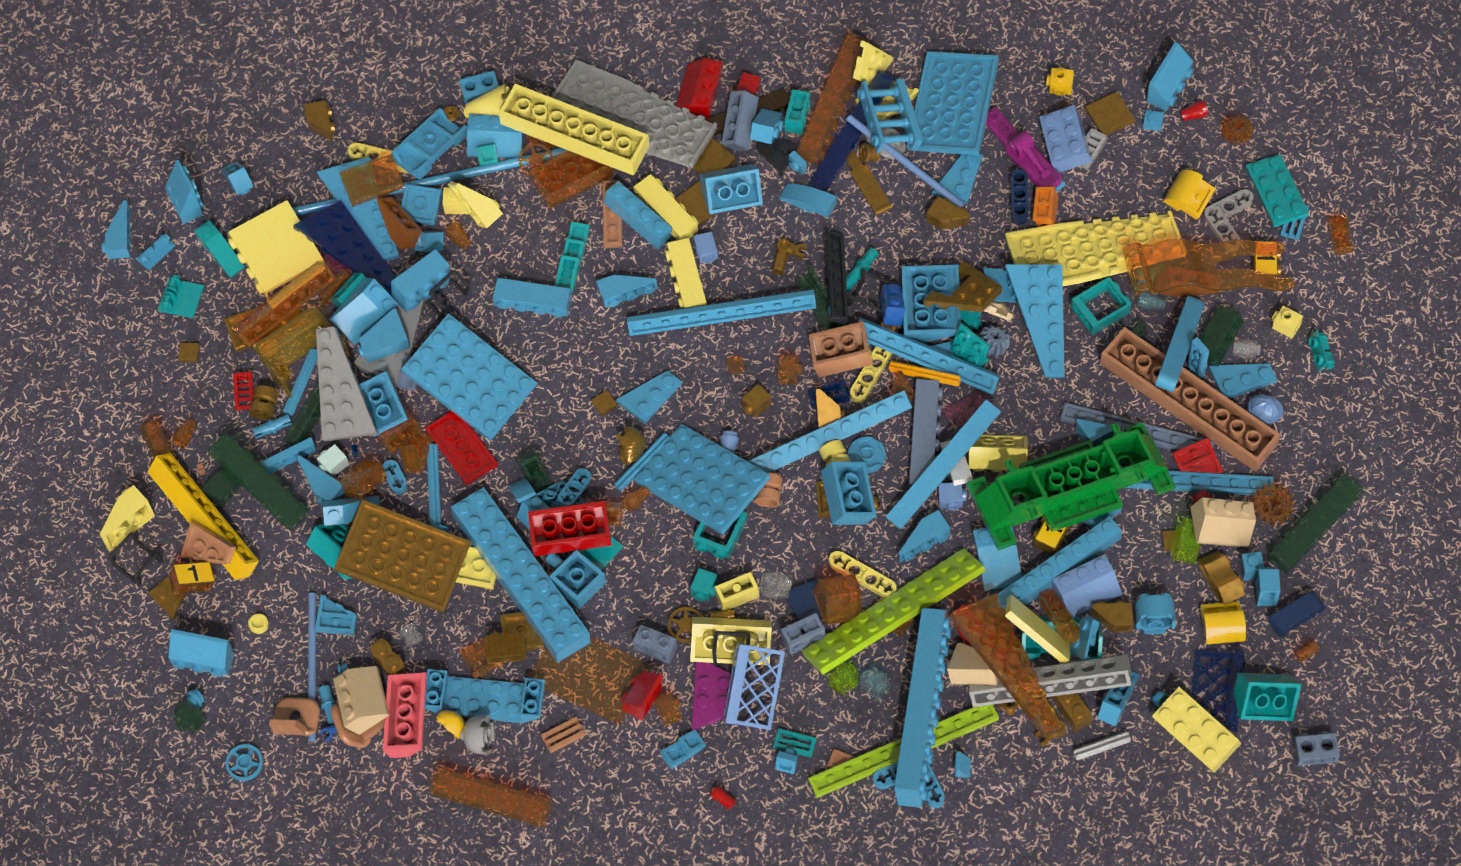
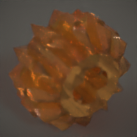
(1242, 134)

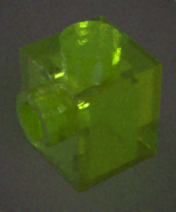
(844, 678)

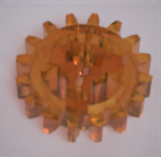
(1280, 505)

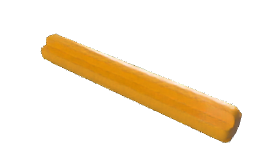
(925, 373)

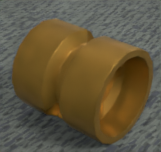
(263, 402)

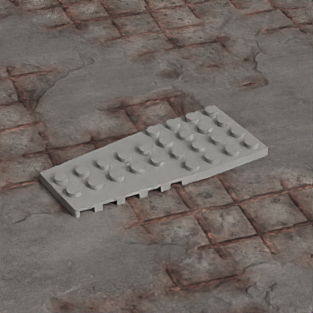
(671, 130)

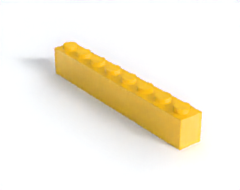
(198, 508)

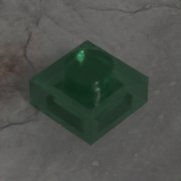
(1140, 330)

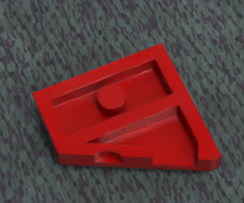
(1198, 458)

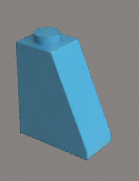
(384, 338)

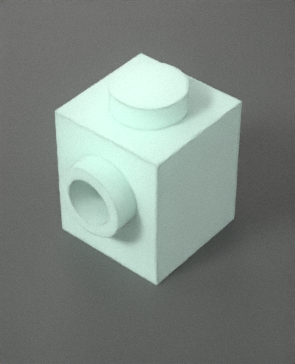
(332, 461)

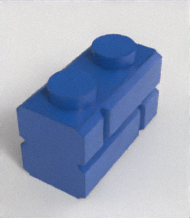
(892, 304)

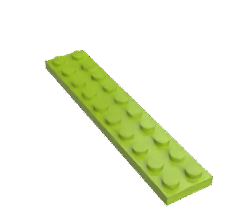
(893, 611)

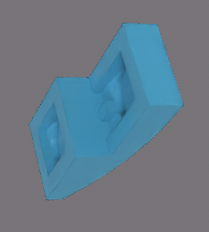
(521, 490)
(683, 749)

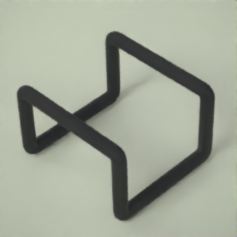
(433, 296)
(850, 298)
(156, 556)
(728, 634)

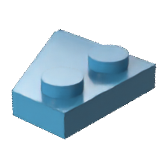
(334, 618)
(1088, 629)

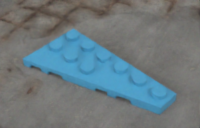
(366, 214)
(1041, 305)

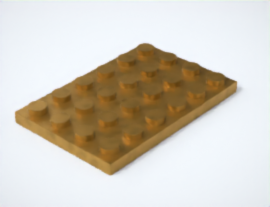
(402, 556)

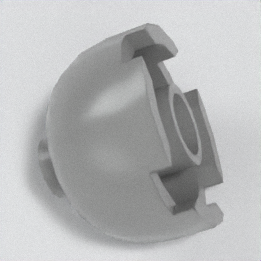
(478, 734)

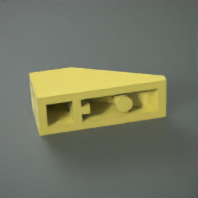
(480, 207)

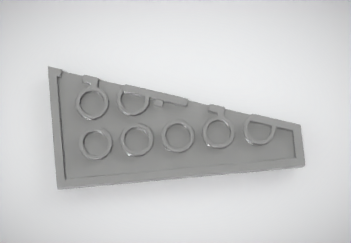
(393, 362)
(341, 398)

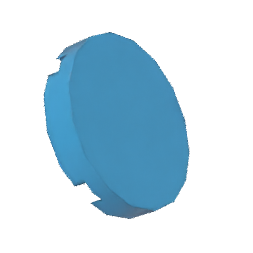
(873, 453)

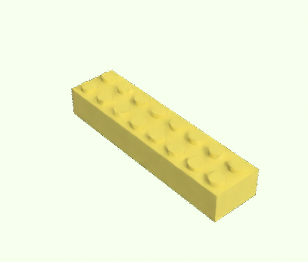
(574, 129)

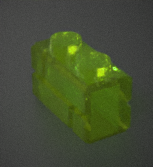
(1185, 547)

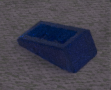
(835, 386)

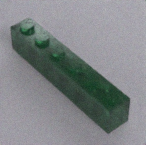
(258, 482)
(1315, 524)

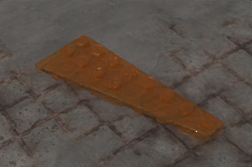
(994, 640)

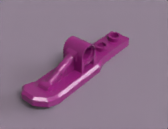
(1022, 151)

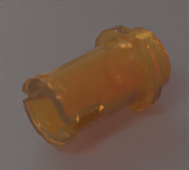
(1307, 651)

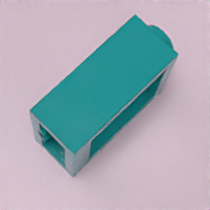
(1085, 315)
(718, 550)

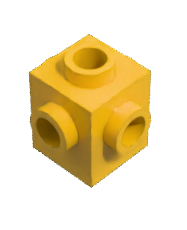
(1060, 81)

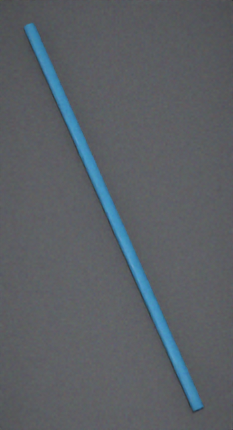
(439, 179)

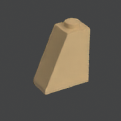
(969, 668)

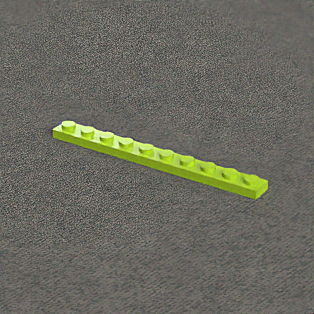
(886, 755)

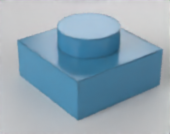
(1153, 120)
(797, 163)

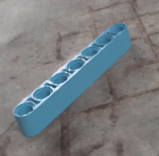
(1180, 343)

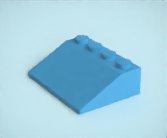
(932, 322)

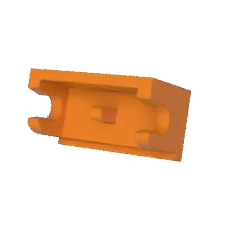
(1045, 206)

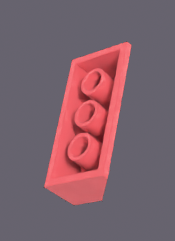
(406, 714)

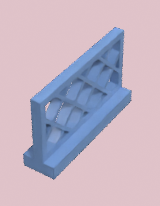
(736, 686)

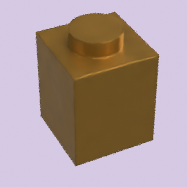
(756, 401)

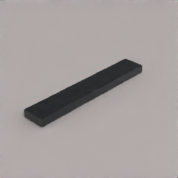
(835, 277)

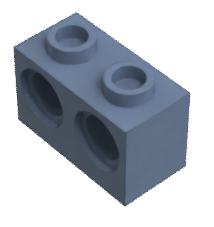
(802, 633)
(655, 644)
(1318, 754)

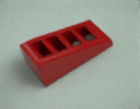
(239, 377)

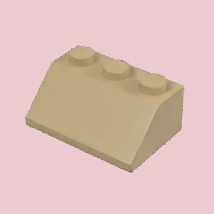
(1223, 522)
(361, 698)

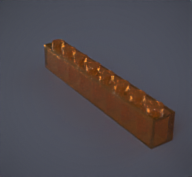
(832, 102)

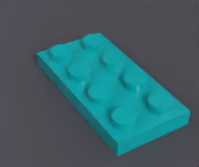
(1276, 190)

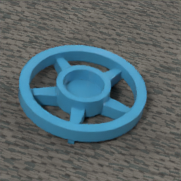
(244, 762)

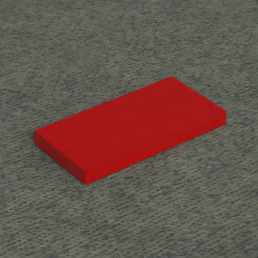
(461, 447)

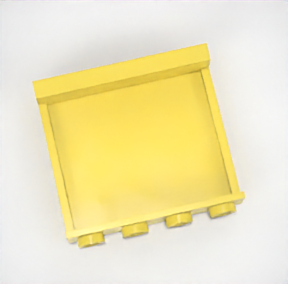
(273, 248)

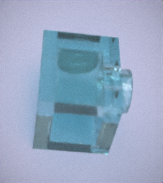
(875, 683)

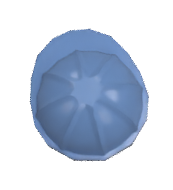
(1265, 408)

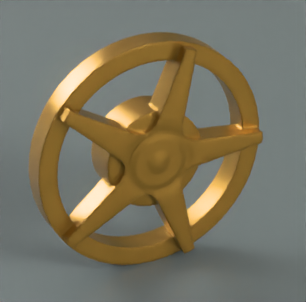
(684, 623)

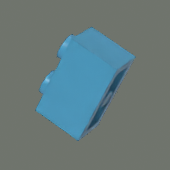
(766, 126)

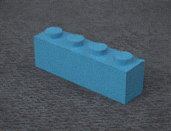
(637, 215)
(532, 297)

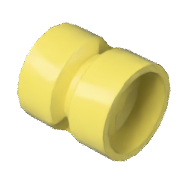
(834, 452)

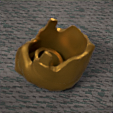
(632, 444)

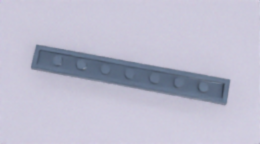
(1161, 436)

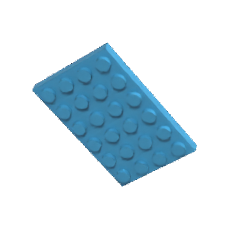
(954, 101)
(469, 377)
(702, 479)

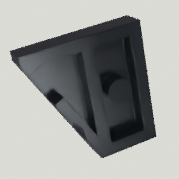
(777, 153)

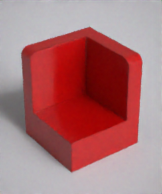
(749, 83)

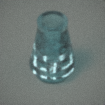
(1151, 301)

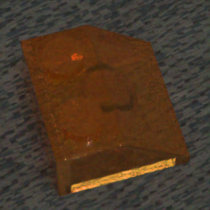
(838, 598)

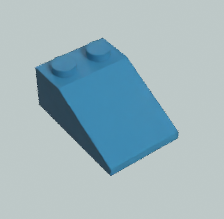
(362, 309)
(383, 402)
(1000, 566)

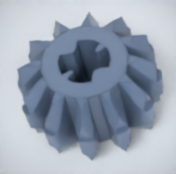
(996, 339)

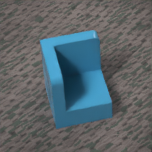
(430, 241)

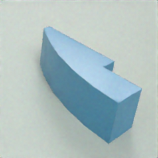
(809, 199)

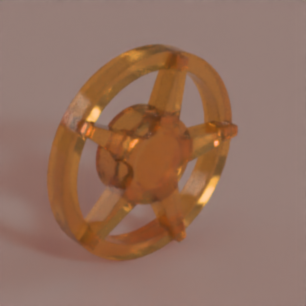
(535, 158)

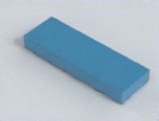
(1198, 358)
(289, 455)

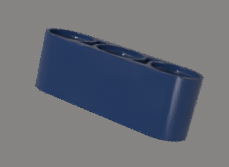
(1019, 189)
(1296, 613)

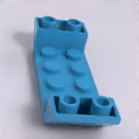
(484, 697)

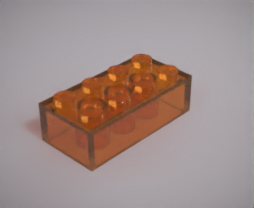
(567, 177)

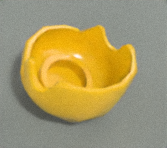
(452, 721)

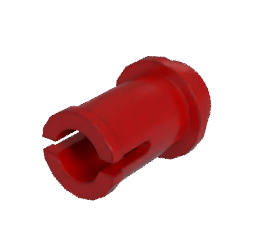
(723, 797)

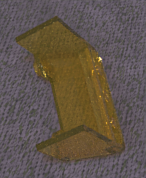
(290, 344)

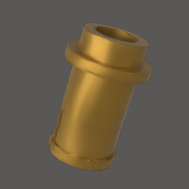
(723, 614)

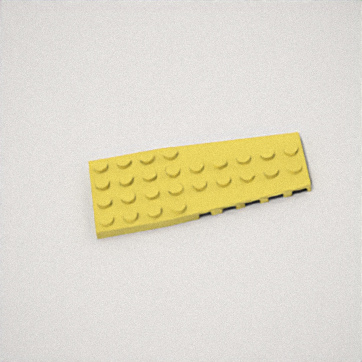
(1090, 248)

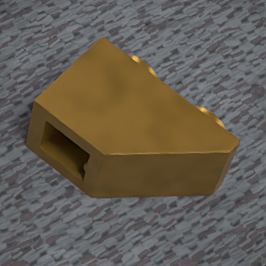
(318, 119)
(946, 215)
(1114, 616)

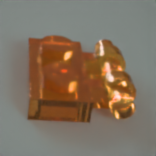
(474, 656)

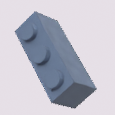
(739, 120)

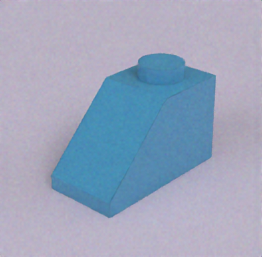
(237, 178)

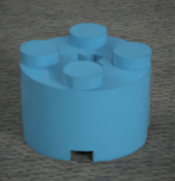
(1155, 613)

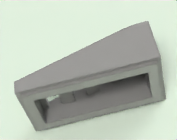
(1098, 140)

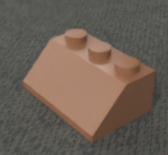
(840, 349)

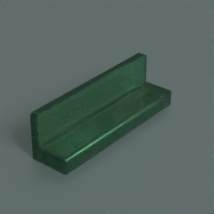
(812, 282)
(306, 419)

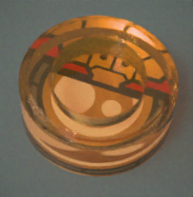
(735, 365)

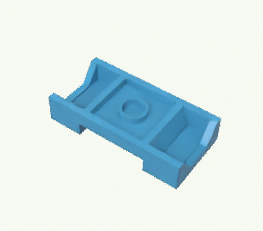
(427, 144)

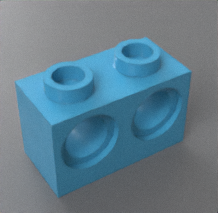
(479, 84)
(1267, 587)

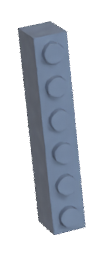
(925, 427)

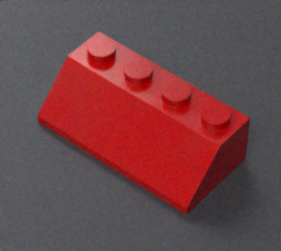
(569, 528)

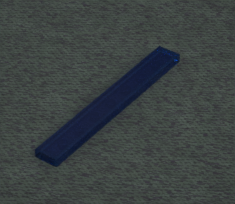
(847, 138)

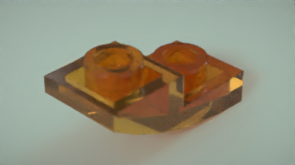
(1340, 235)

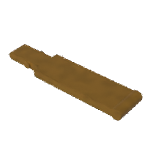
(868, 185)

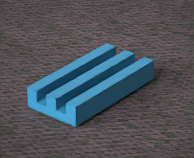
(1290, 234)

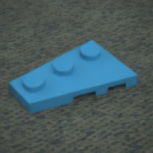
(961, 177)
(1243, 378)
(649, 397)

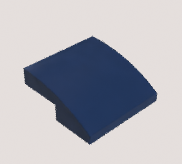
(803, 601)

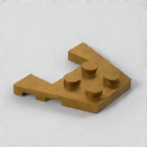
(972, 295)

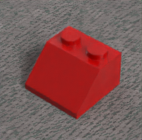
(643, 693)

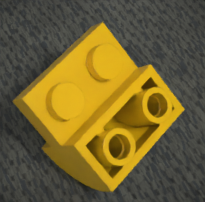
(1189, 193)
(1223, 623)

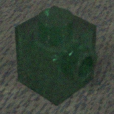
(188, 718)

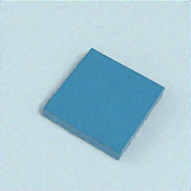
(422, 203)

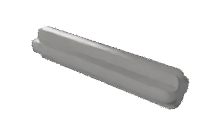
(1101, 745)

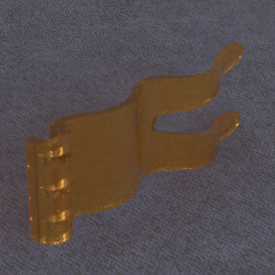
(1189, 263)

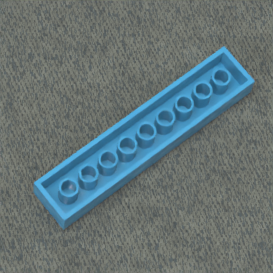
(520, 574)
(922, 708)

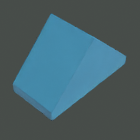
(1093, 431)

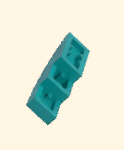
(572, 255)

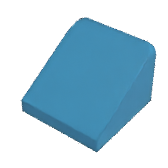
(962, 765)

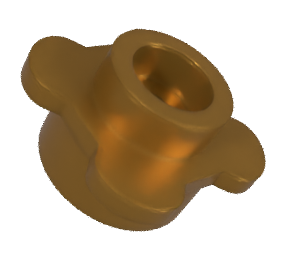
(1010, 709)

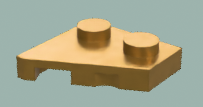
(164, 597)

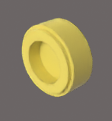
(258, 623)

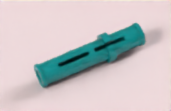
(861, 264)

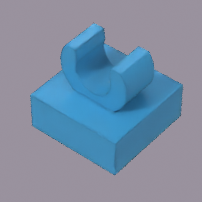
(786, 761)

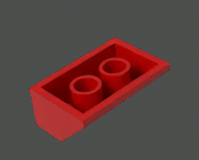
(700, 86)

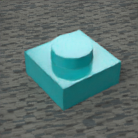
(487, 154)

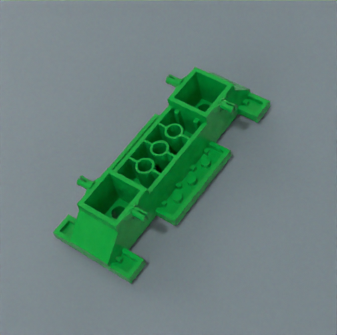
(1069, 483)

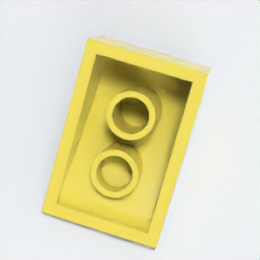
(127, 516)

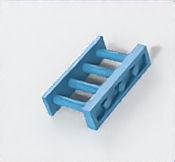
(903, 107)

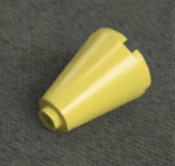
(488, 103)

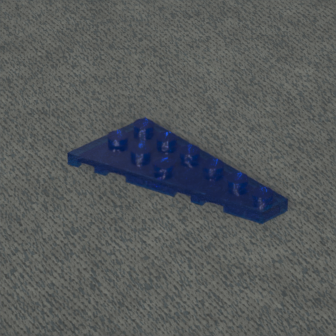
(346, 242)

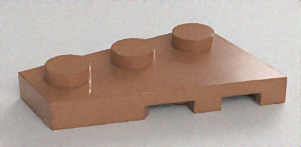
(206, 546)

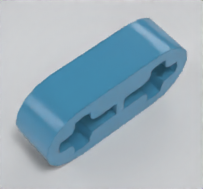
(391, 478)

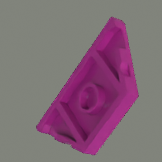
(709, 694)

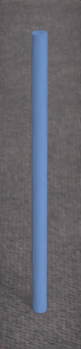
(910, 165)
(312, 652)

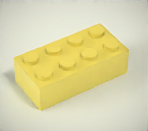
(1196, 729)

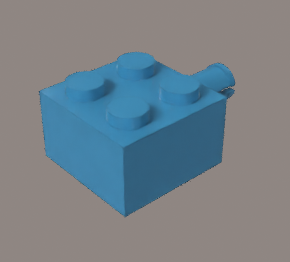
(576, 577)

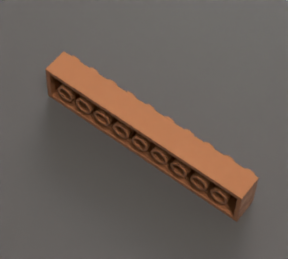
(1191, 401)

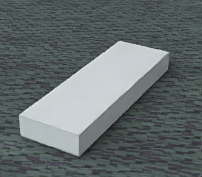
(961, 472)

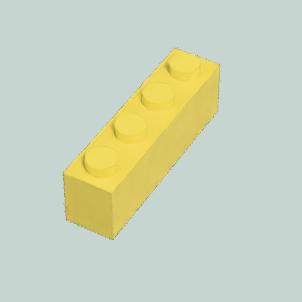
(663, 203)
(685, 273)

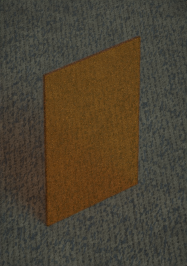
(591, 677)

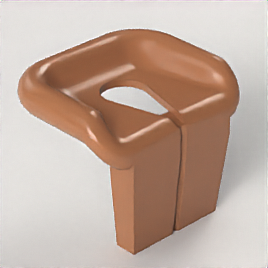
(308, 721)
(349, 737)

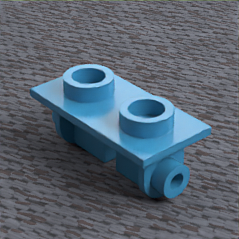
(156, 251)

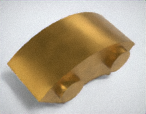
(1221, 577)

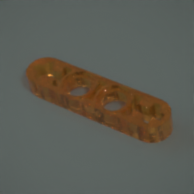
(1055, 617)

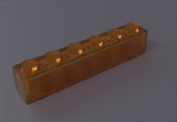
(283, 303)
(491, 797)

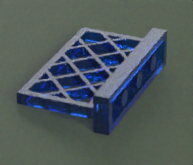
(1236, 666)

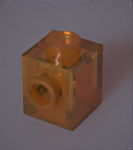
(789, 370)
(668, 709)

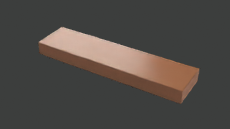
(611, 221)

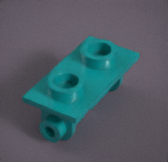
(1318, 344)

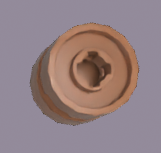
(770, 494)

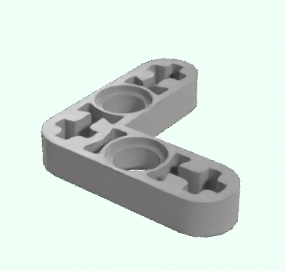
(1222, 214)

